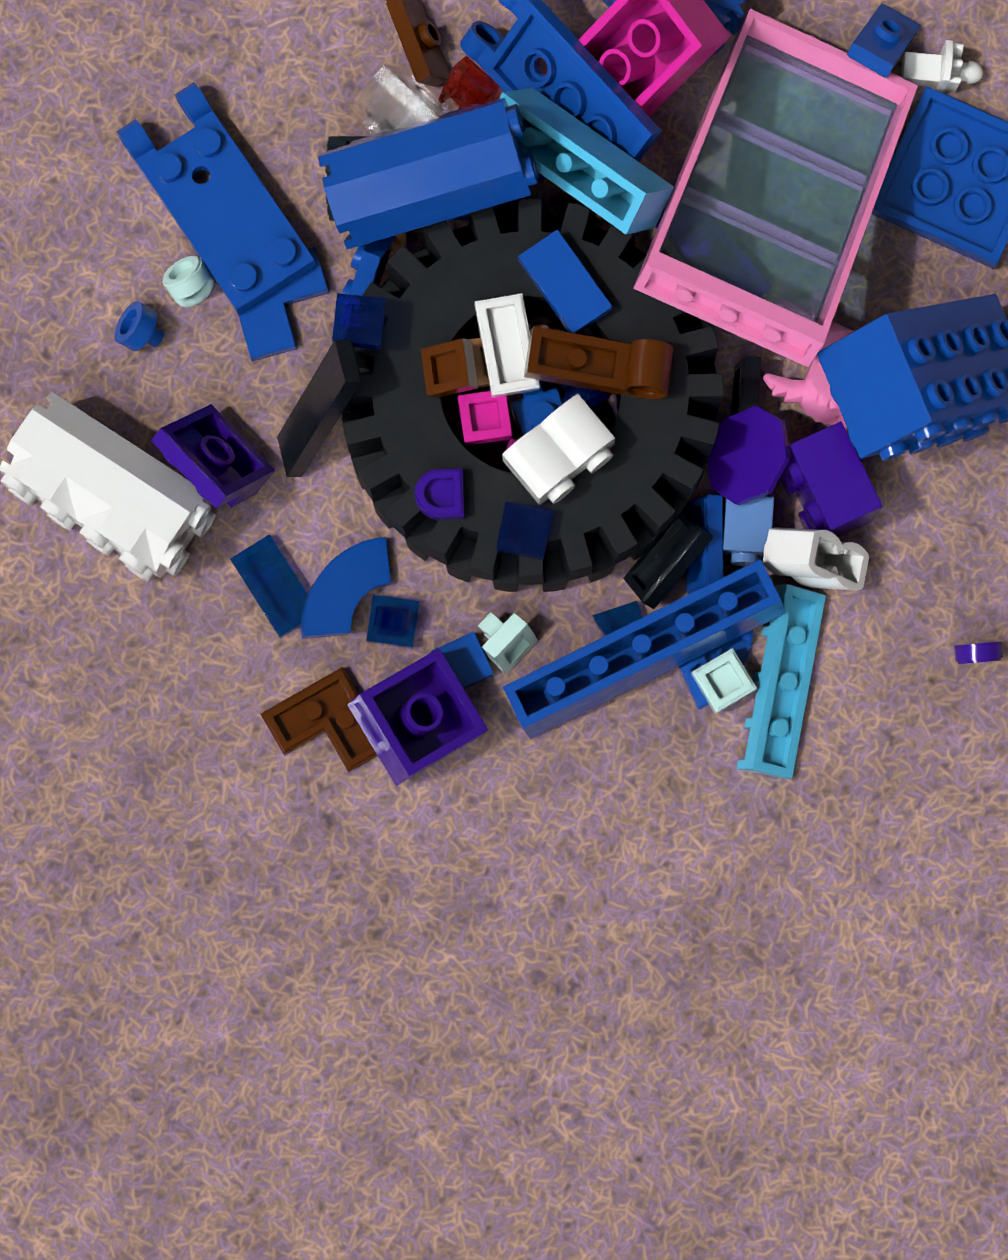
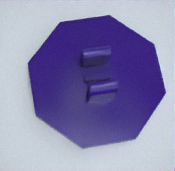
(748, 455)

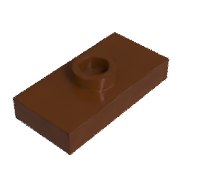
(419, 41)

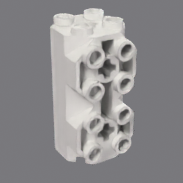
(106, 487)

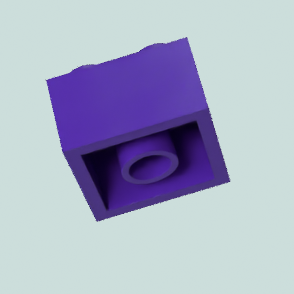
(830, 482)
(417, 717)

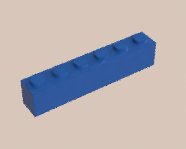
(644, 649)

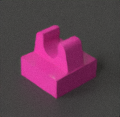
(484, 418)

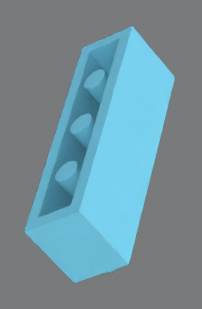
(589, 165)

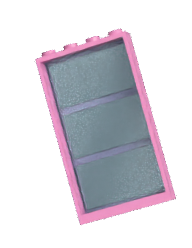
(777, 189)

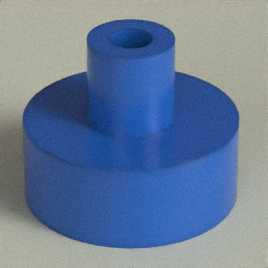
(138, 327)

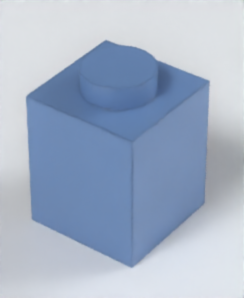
(746, 529)

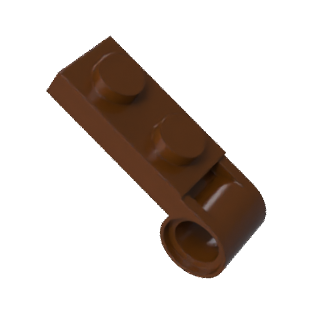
(600, 364)

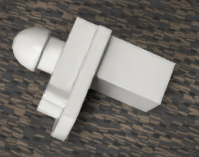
(940, 70)

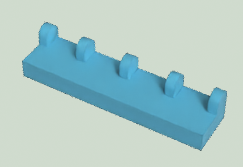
(783, 684)

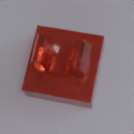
(468, 85)

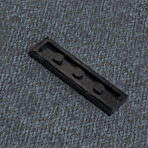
(319, 407)

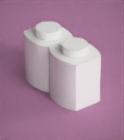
(559, 450)
(815, 558)

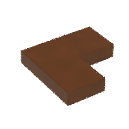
(321, 710)

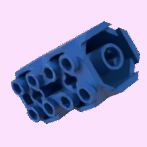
(428, 172)

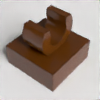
(449, 368)

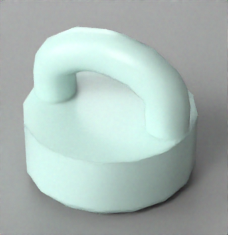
(188, 281)

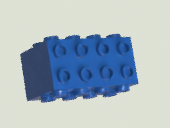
(922, 377)

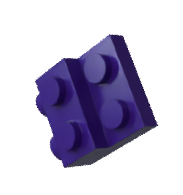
(213, 457)

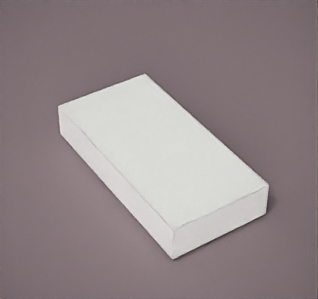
(505, 344)

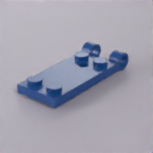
(572, 78)
(230, 216)

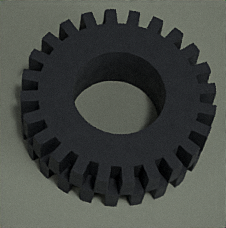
(403, 433)

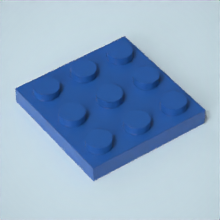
(950, 179)

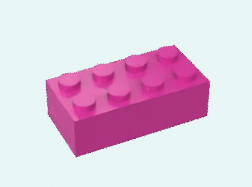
(654, 45)

